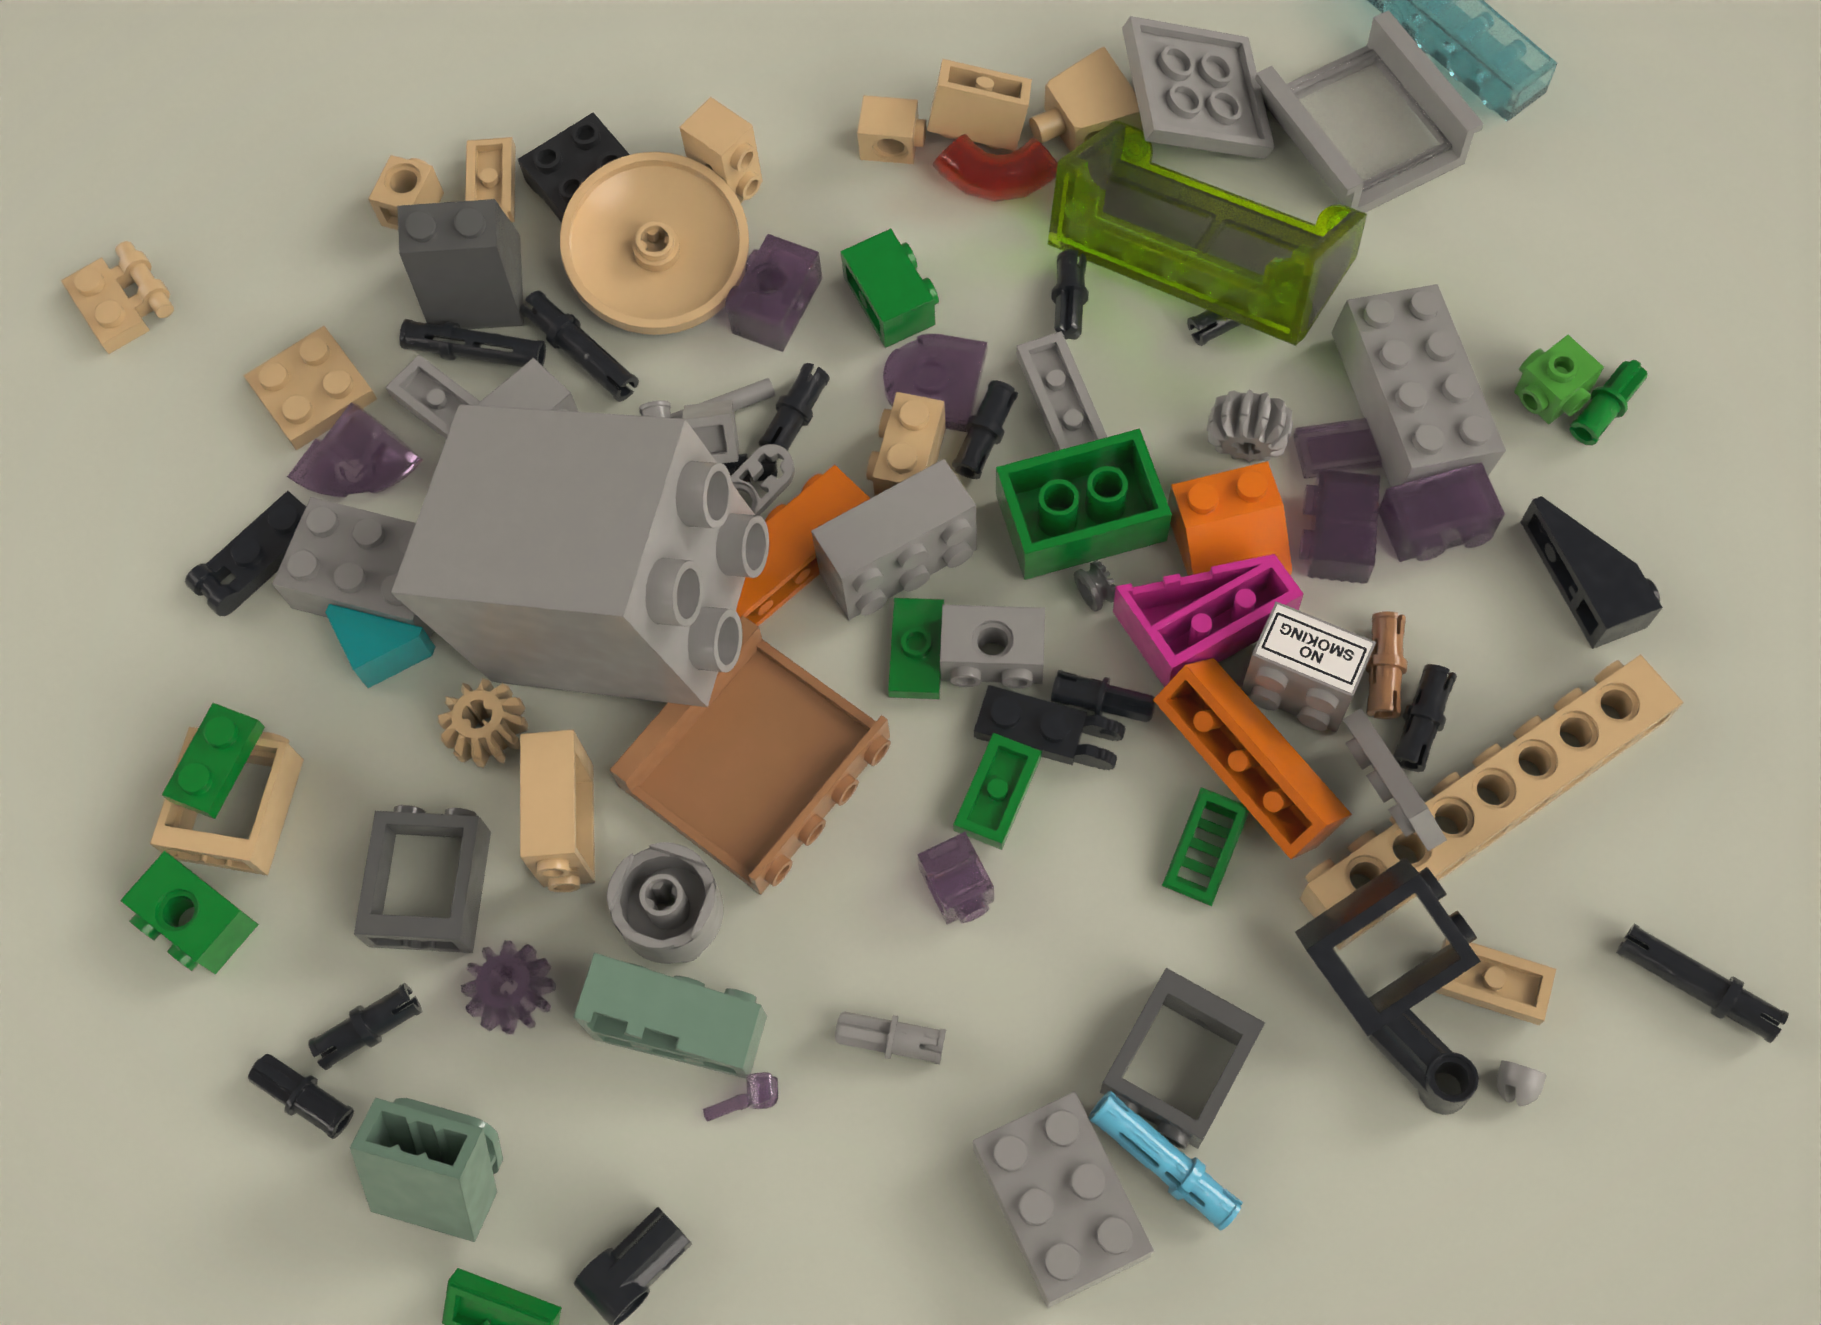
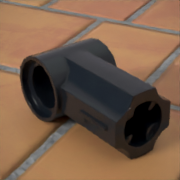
(1422, 1055)
(622, 1276)

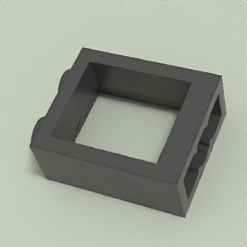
(417, 932)
(1210, 1013)

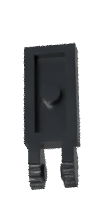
(1047, 727)

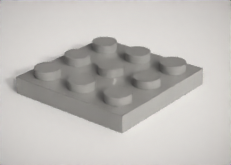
(1197, 88)

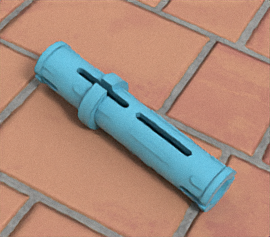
(1183, 1175)

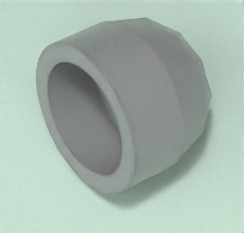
(1519, 1083)

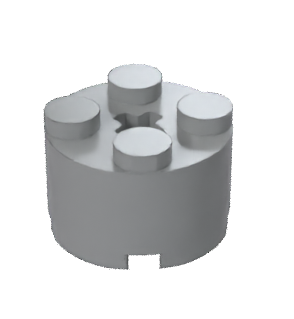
(653, 877)

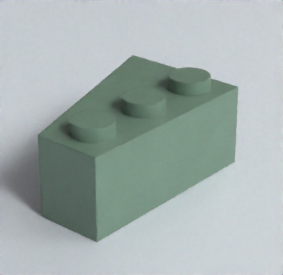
(670, 1016)

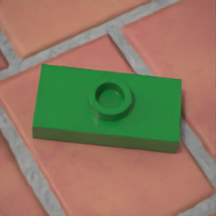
(916, 649)
(485, 1302)

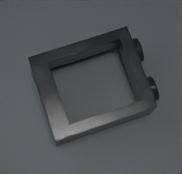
(1365, 906)

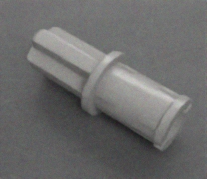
(890, 1036)

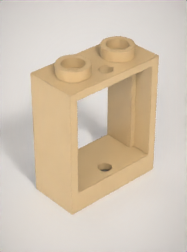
(557, 810)
(251, 855)

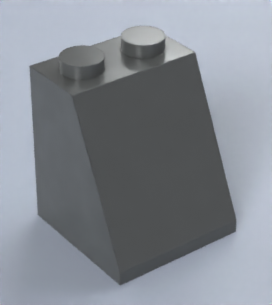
(463, 263)

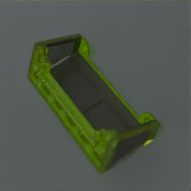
(1198, 237)

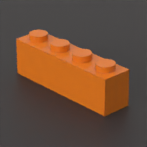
(791, 552)
(1252, 757)

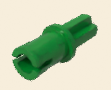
(1608, 402)

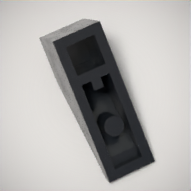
(1594, 578)

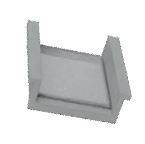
(1374, 118)

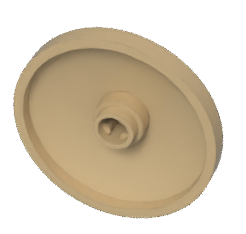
(654, 242)

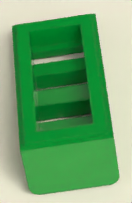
(1224, 807)

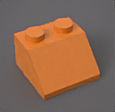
(1229, 518)

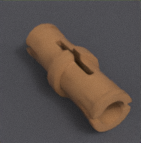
(1386, 665)

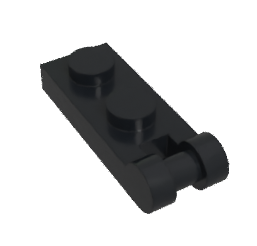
(249, 557)

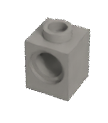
(716, 428)

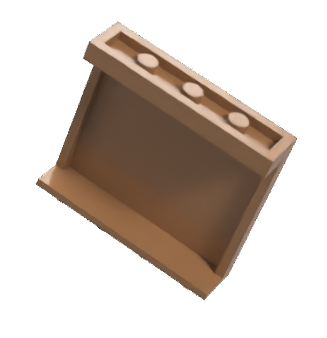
(755, 764)

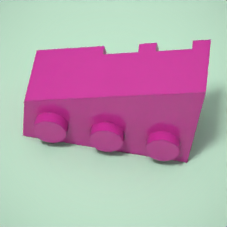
(1203, 612)

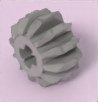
(1249, 425)

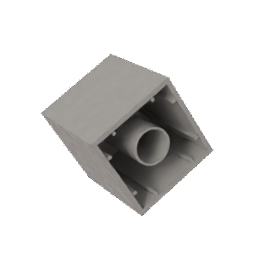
(584, 553)

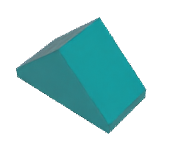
(378, 645)

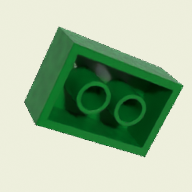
(1082, 503)

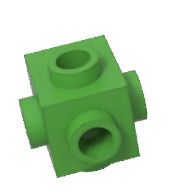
(1557, 380)

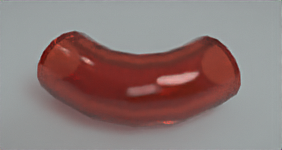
(994, 175)

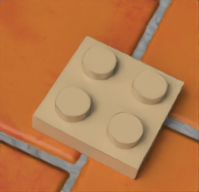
(309, 386)

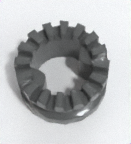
(1094, 585)

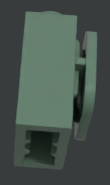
(428, 1165)

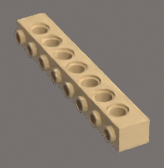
(1631, 689)

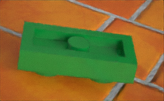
(213, 760)
(997, 791)

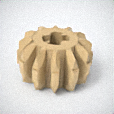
(472, 709)

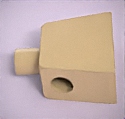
(1086, 101)

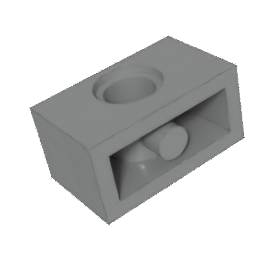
(971, 627)

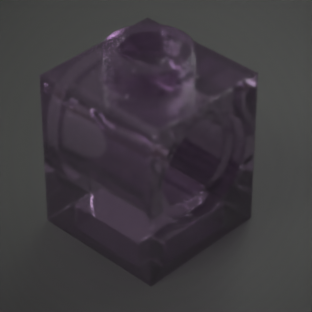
(957, 879)

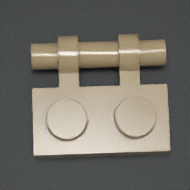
(105, 304)

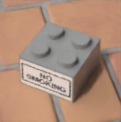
(1306, 667)

